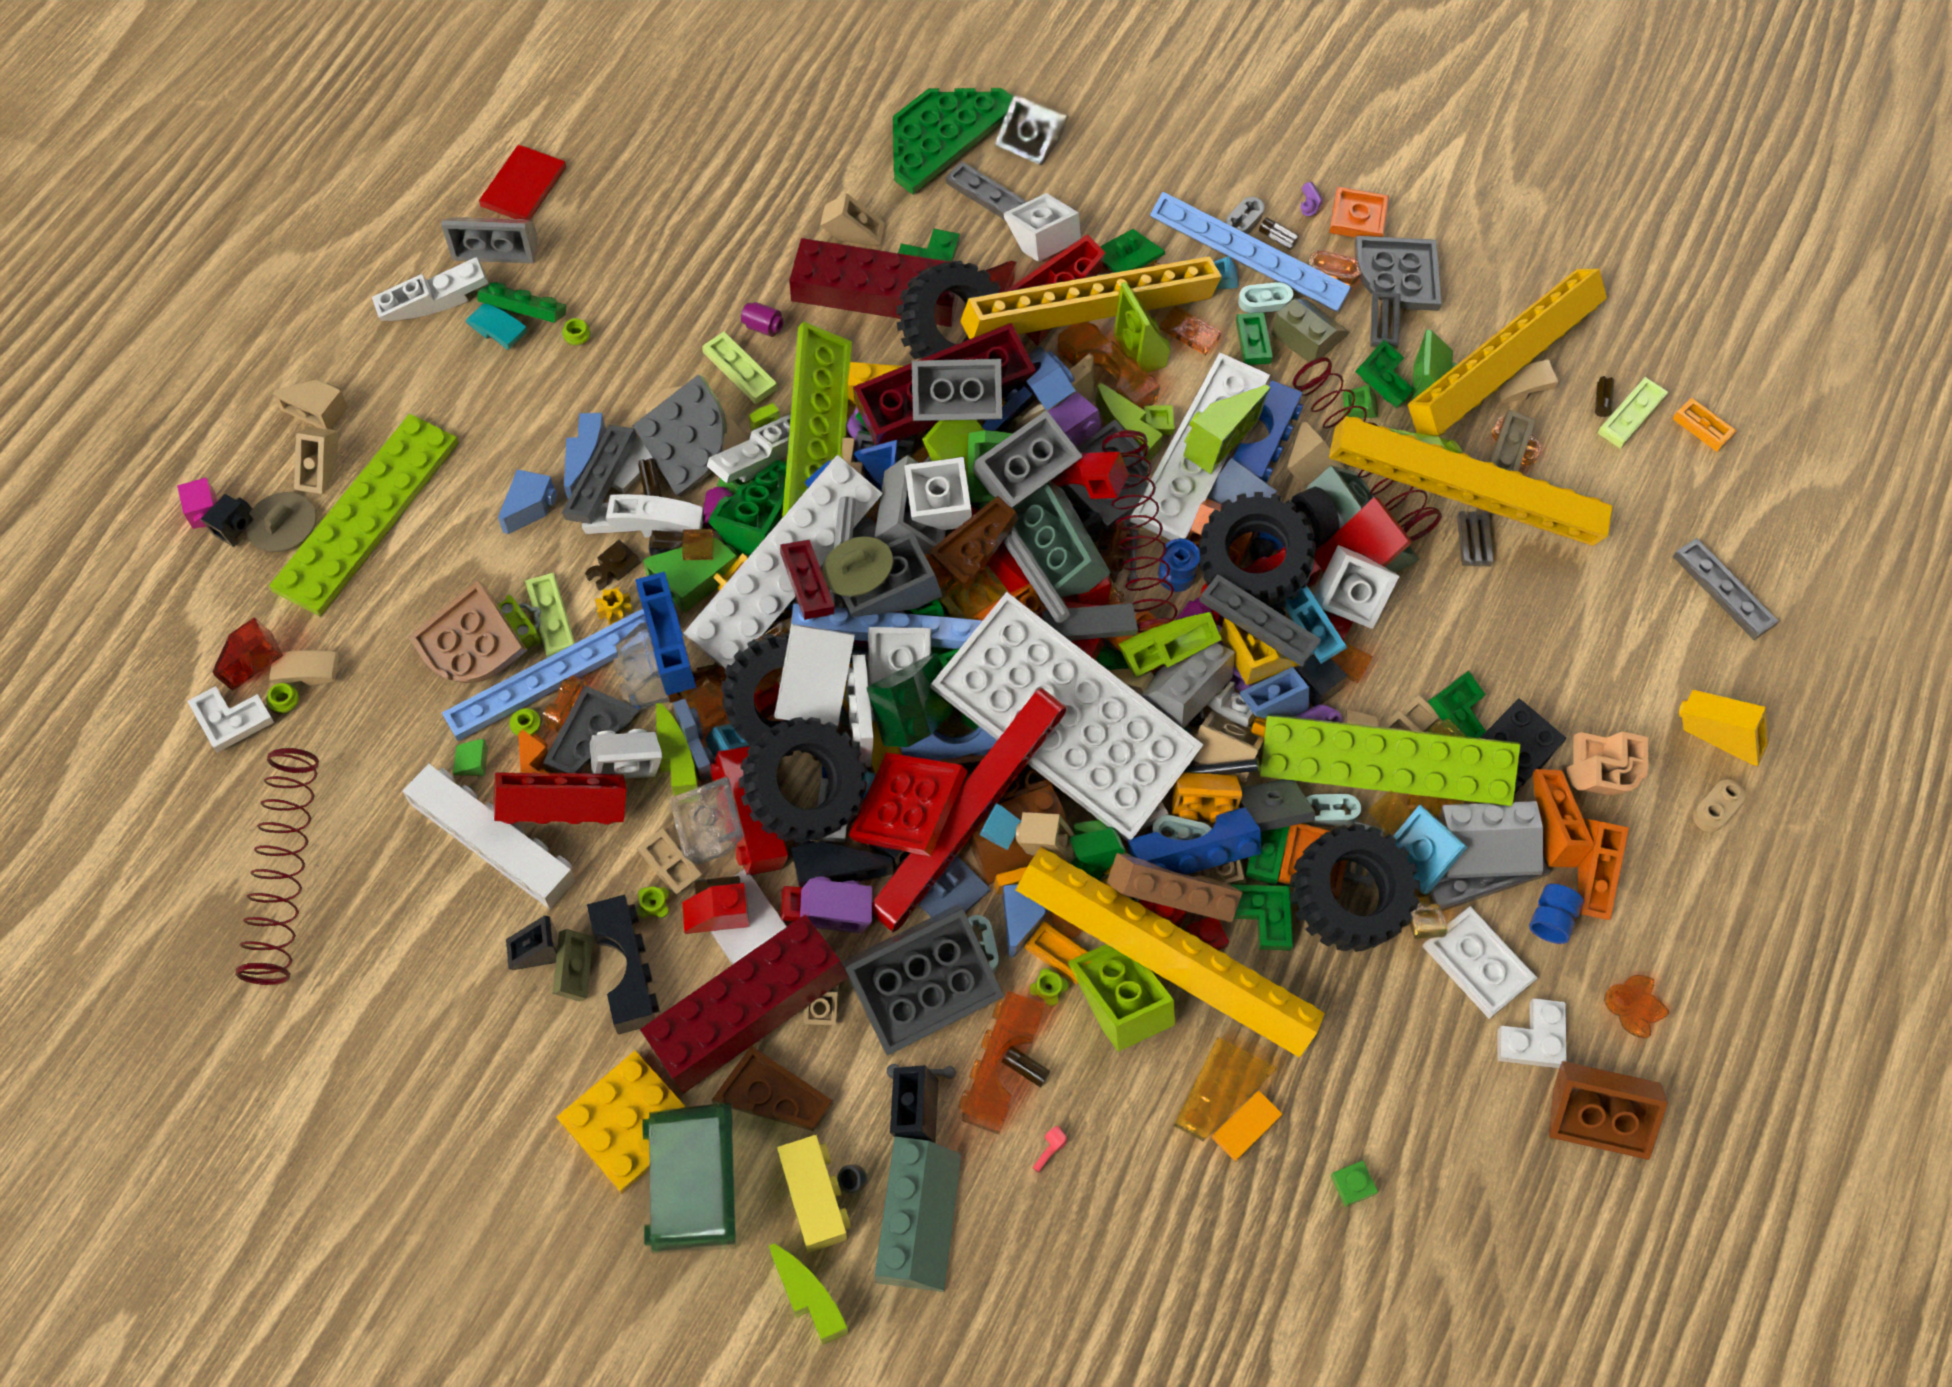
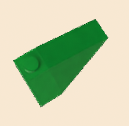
(752, 511)

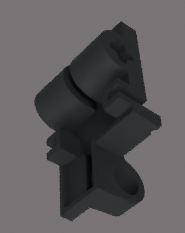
(1536, 738)

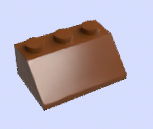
(997, 860)
(1606, 1110)

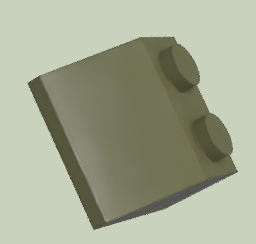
(1307, 329)

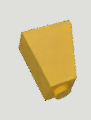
(1727, 724)

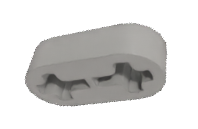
(1249, 220)

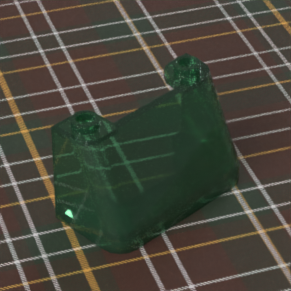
(691, 1179)

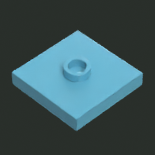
(1430, 847)

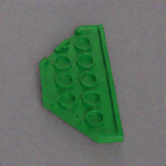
(940, 129)

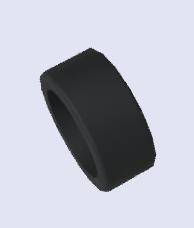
(1319, 511)

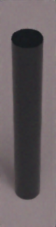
(1226, 767)

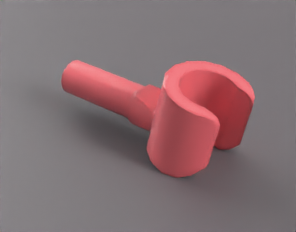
(1057, 1140)

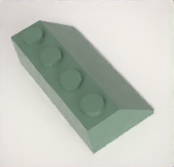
(1349, 497)
(1059, 541)
(918, 1215)

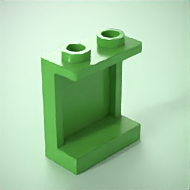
(978, 445)

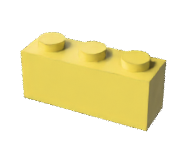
(814, 1193)

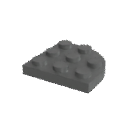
(1401, 267)
(684, 434)
(1103, 506)

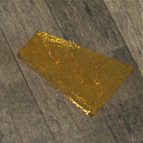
(1221, 1088)

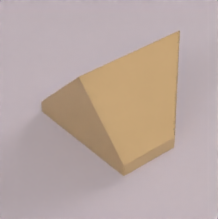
(1309, 456)

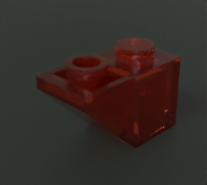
(246, 654)

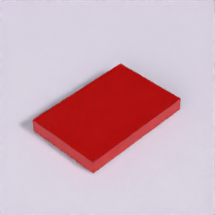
(522, 183)
(1370, 533)

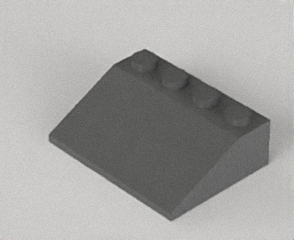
(922, 979)

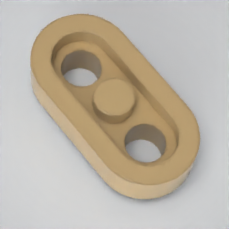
(1720, 803)

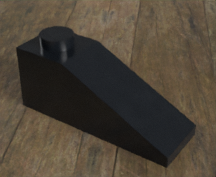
(838, 863)

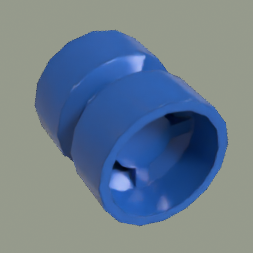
(1183, 561)
(1555, 913)

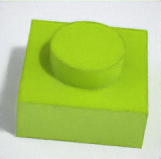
(763, 416)
(1160, 418)

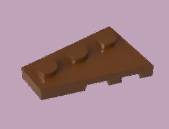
(974, 542)
(772, 1092)

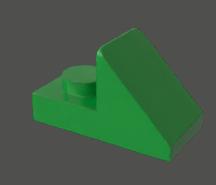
(1096, 850)

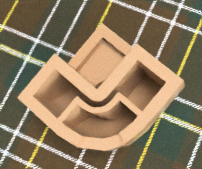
(1608, 764)

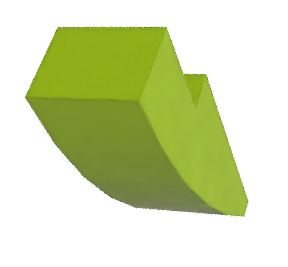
(1130, 416)
(1169, 643)
(675, 752)
(808, 1295)

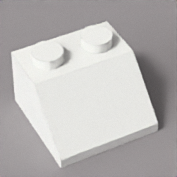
(1043, 226)
(939, 493)
(1355, 587)
(631, 754)

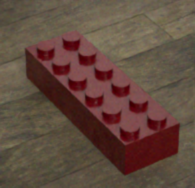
(860, 279)
(888, 399)
(744, 1003)

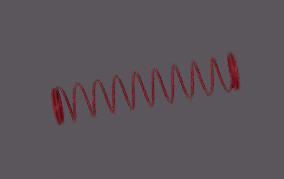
(1130, 433)
(1416, 518)
(272, 967)

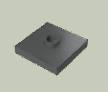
(1276, 804)

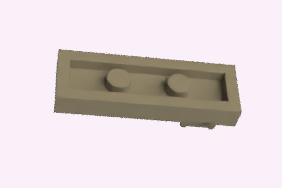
(1512, 441)

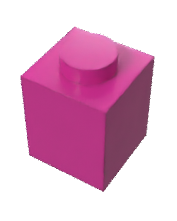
(196, 500)

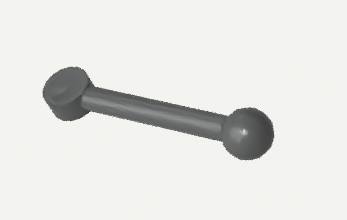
(1133, 575)
(948, 1072)

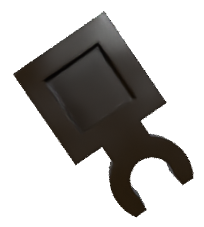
(614, 562)

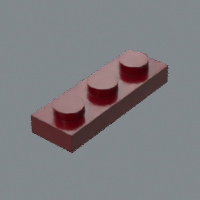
(807, 579)

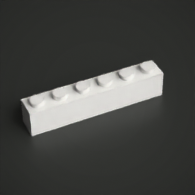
(498, 843)

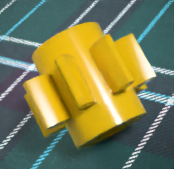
(613, 605)

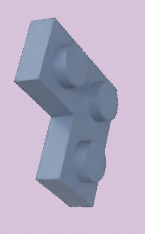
(690, 725)

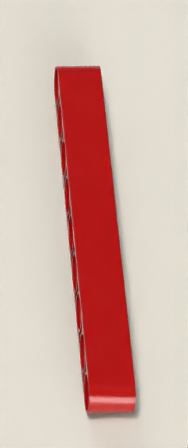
(970, 808)

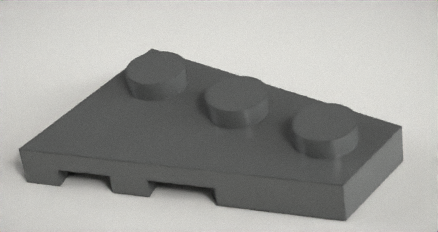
(588, 716)

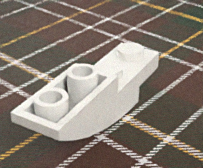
(424, 297)
(752, 456)
(645, 514)

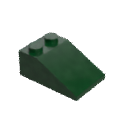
(907, 705)

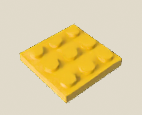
(611, 1115)

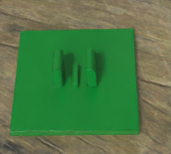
(1130, 252)

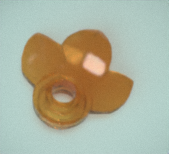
(1639, 1006)

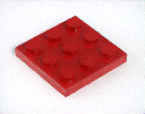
(908, 803)

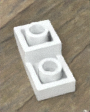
(1231, 705)

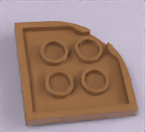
(468, 638)

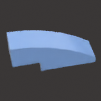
(581, 448)

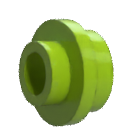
(576, 326)
(279, 691)
(531, 727)

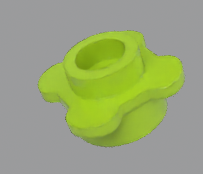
(648, 894)
(1051, 978)

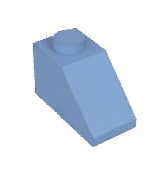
(526, 500)
(1279, 695)
(1021, 918)

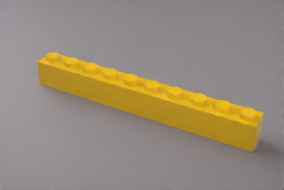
(1090, 297)
(1507, 352)
(1470, 481)
(1170, 952)

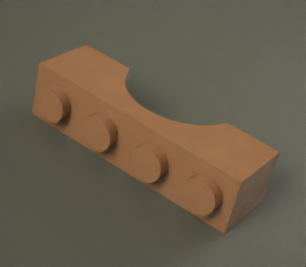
(1158, 885)

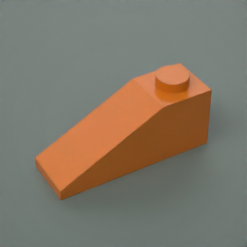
(1564, 830)
(1601, 868)

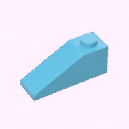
(1309, 615)

